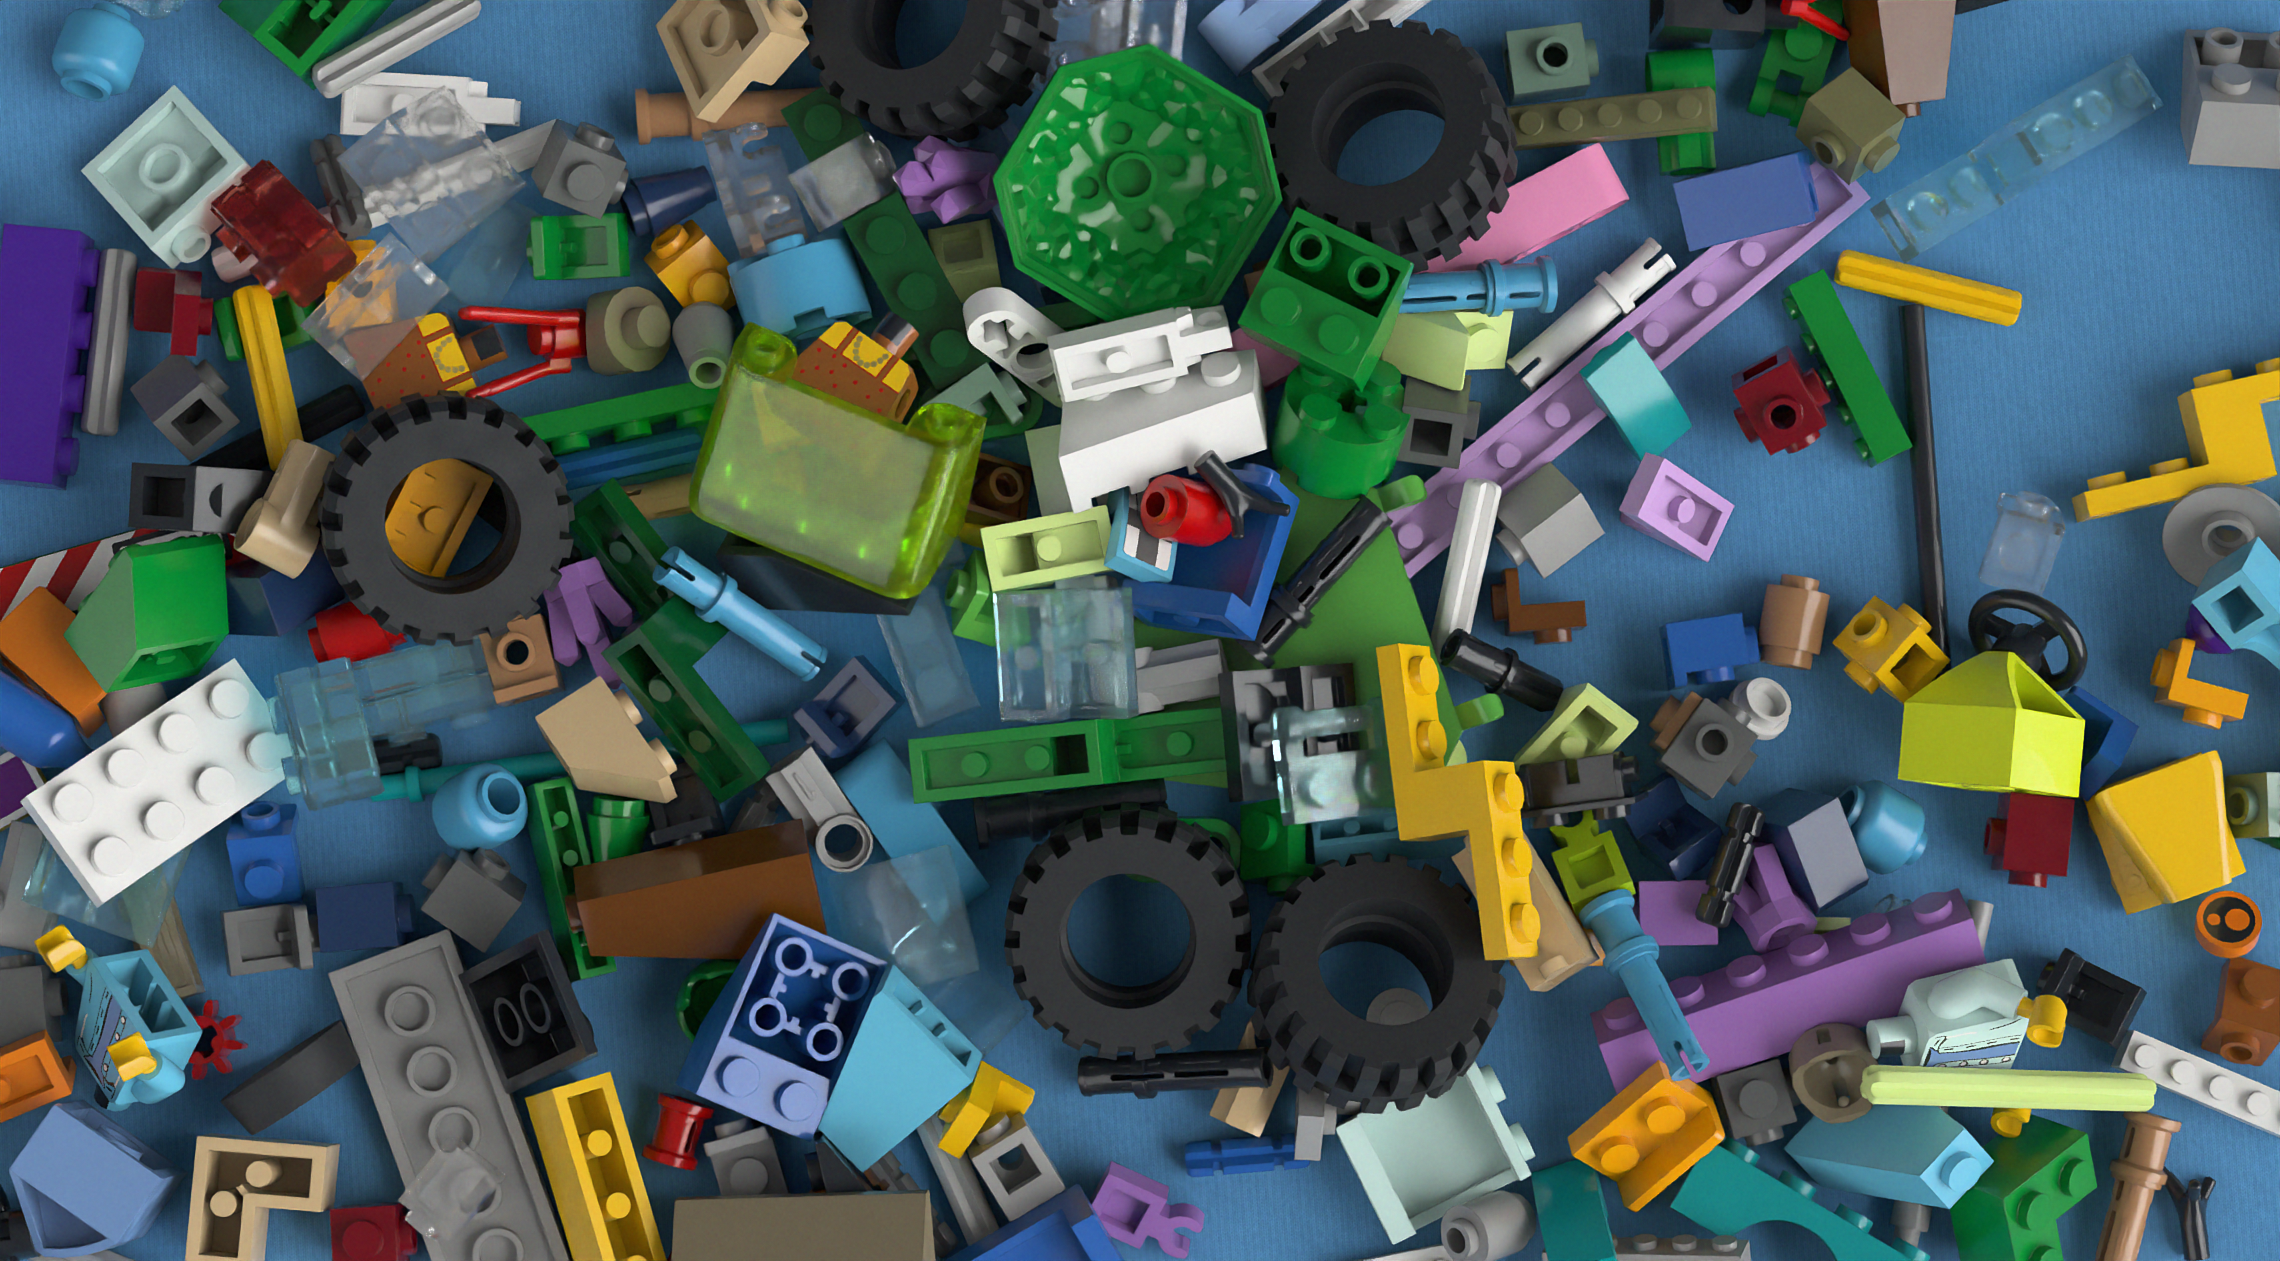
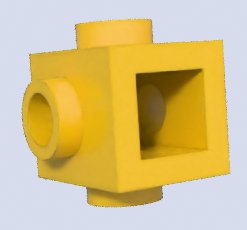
(1890, 650)

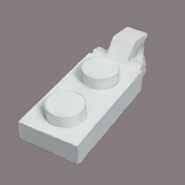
(387, 93)
(1135, 350)

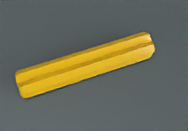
(1928, 287)
(267, 370)

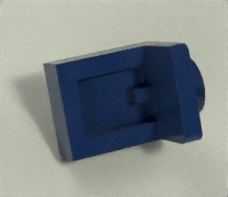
(848, 710)
(1671, 829)

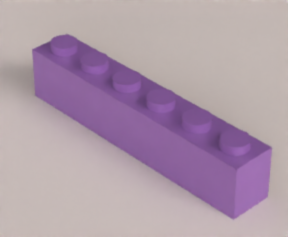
(1771, 999)

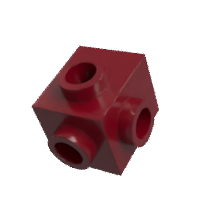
(1778, 382)

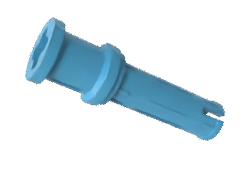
(1487, 288)
(1633, 958)

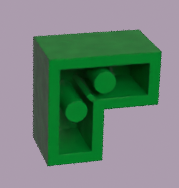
(2022, 1194)

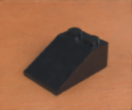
(529, 1012)

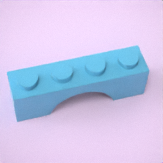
(2244, 599)

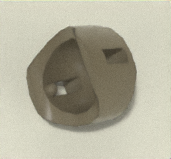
(626, 331)
(1828, 1067)

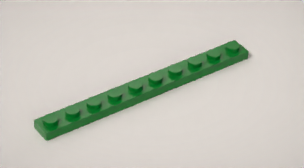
(689, 405)

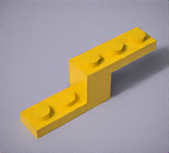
(2224, 441)
(1458, 801)

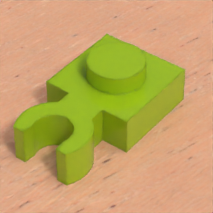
(1588, 862)

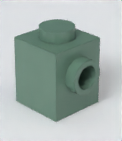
(1548, 63)

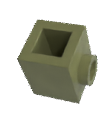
(1851, 127)

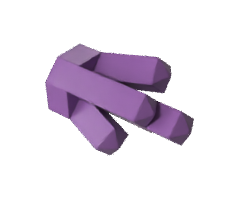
(948, 180)
(579, 612)
(1769, 905)

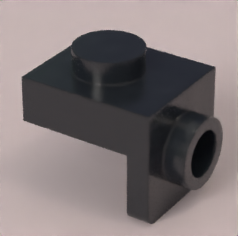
(690, 815)
(2094, 998)

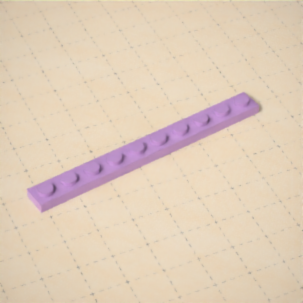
(1664, 328)

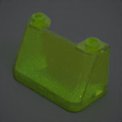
(831, 476)

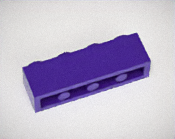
(41, 347)

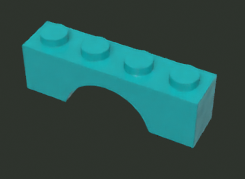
(1731, 1194)

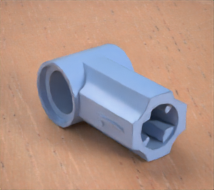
(1251, 29)

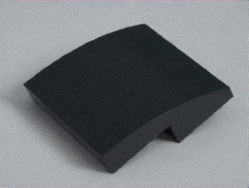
(1246, 713)

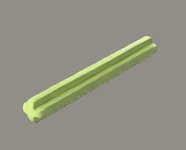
(2007, 1088)

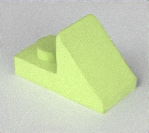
(1447, 343)
(1046, 549)
(1581, 726)

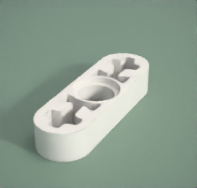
(1025, 326)

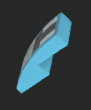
(1131, 547)

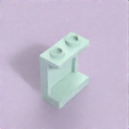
(1435, 1154)

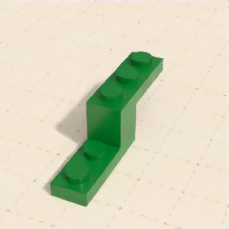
(1066, 755)

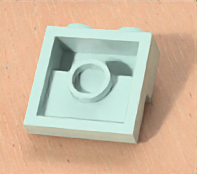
(167, 175)

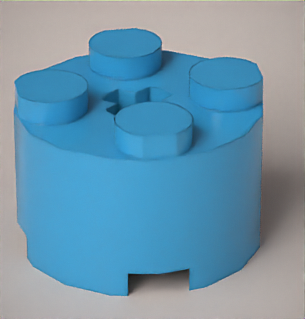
(802, 286)

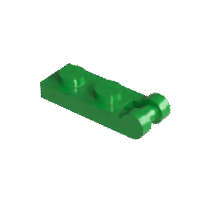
(1797, 55)

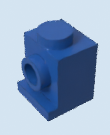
(1707, 648)

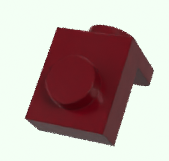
(173, 304)

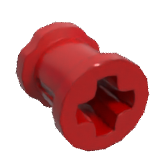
(677, 1131)

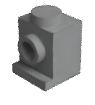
(1026, 1181)

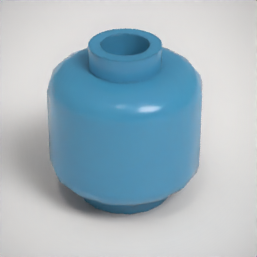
(97, 52)
(480, 808)
(1884, 825)

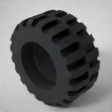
(1382, 74)
(947, 97)
(497, 587)
(1116, 1015)
(1339, 1050)

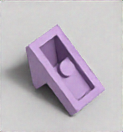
(1674, 508)

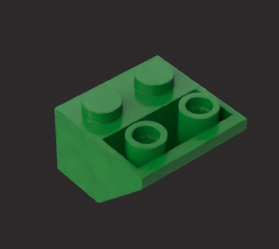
(304, 30)
(1327, 299)
(154, 613)

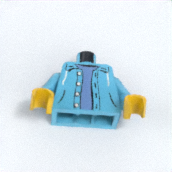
(129, 1021)

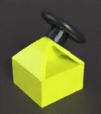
(1998, 713)

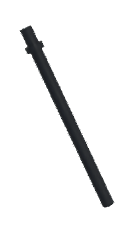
(1924, 476)

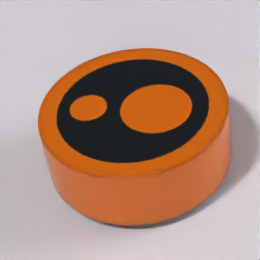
(2228, 924)

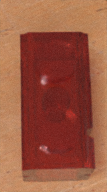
(283, 234)

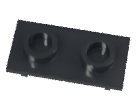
(1602, 787)

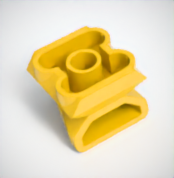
(2166, 832)

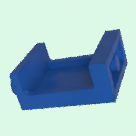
(1225, 584)
(1054, 1231)

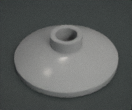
(2194, 531)

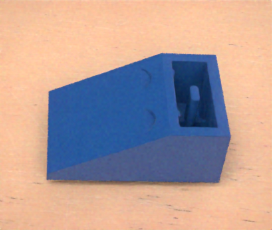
(783, 1027)

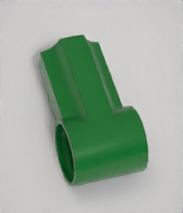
(1682, 69)

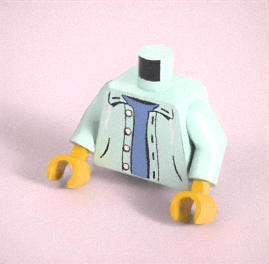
(1970, 1022)

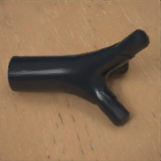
(1234, 493)
(2191, 1210)

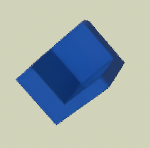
(2105, 739)

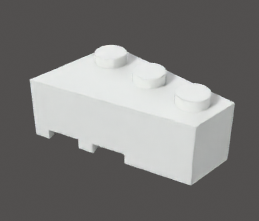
(1163, 426)

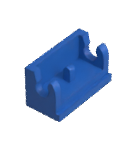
(1747, 200)

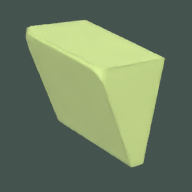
(966, 256)

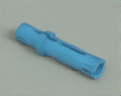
(720, 600)

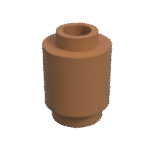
(1792, 622)

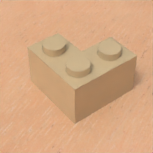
(245, 1177)

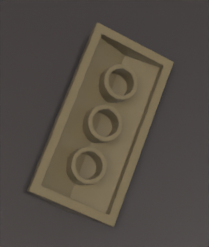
(805, 1227)

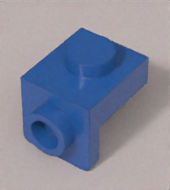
(265, 854)

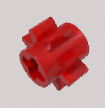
(222, 1044)

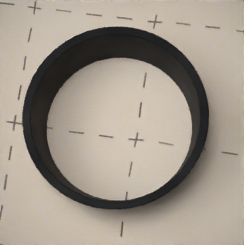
(292, 1079)

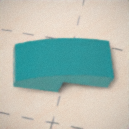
(1635, 397)
(1573, 1213)

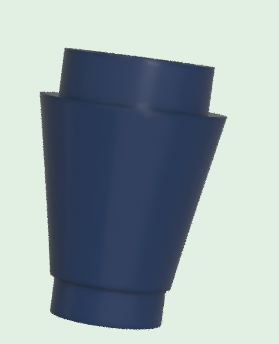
(665, 199)

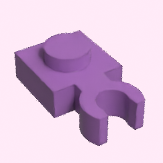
(1137, 1207)

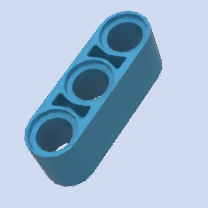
(884, 798)

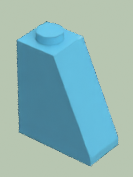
(896, 1073)
(1893, 1154)

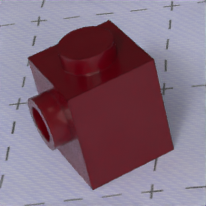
(2030, 838)
(372, 1232)

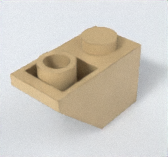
(603, 749)

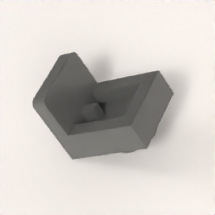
(269, 938)

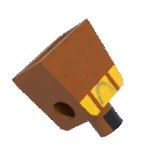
(434, 360)
(863, 367)

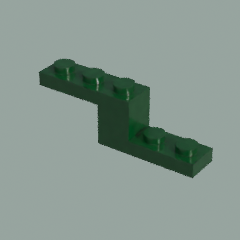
(893, 250)
(663, 645)

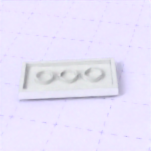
(161, 783)

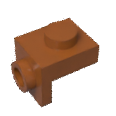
(2245, 1013)

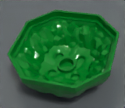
(1136, 184)

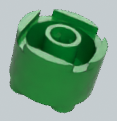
(1337, 435)

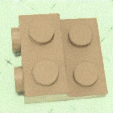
(728, 45)

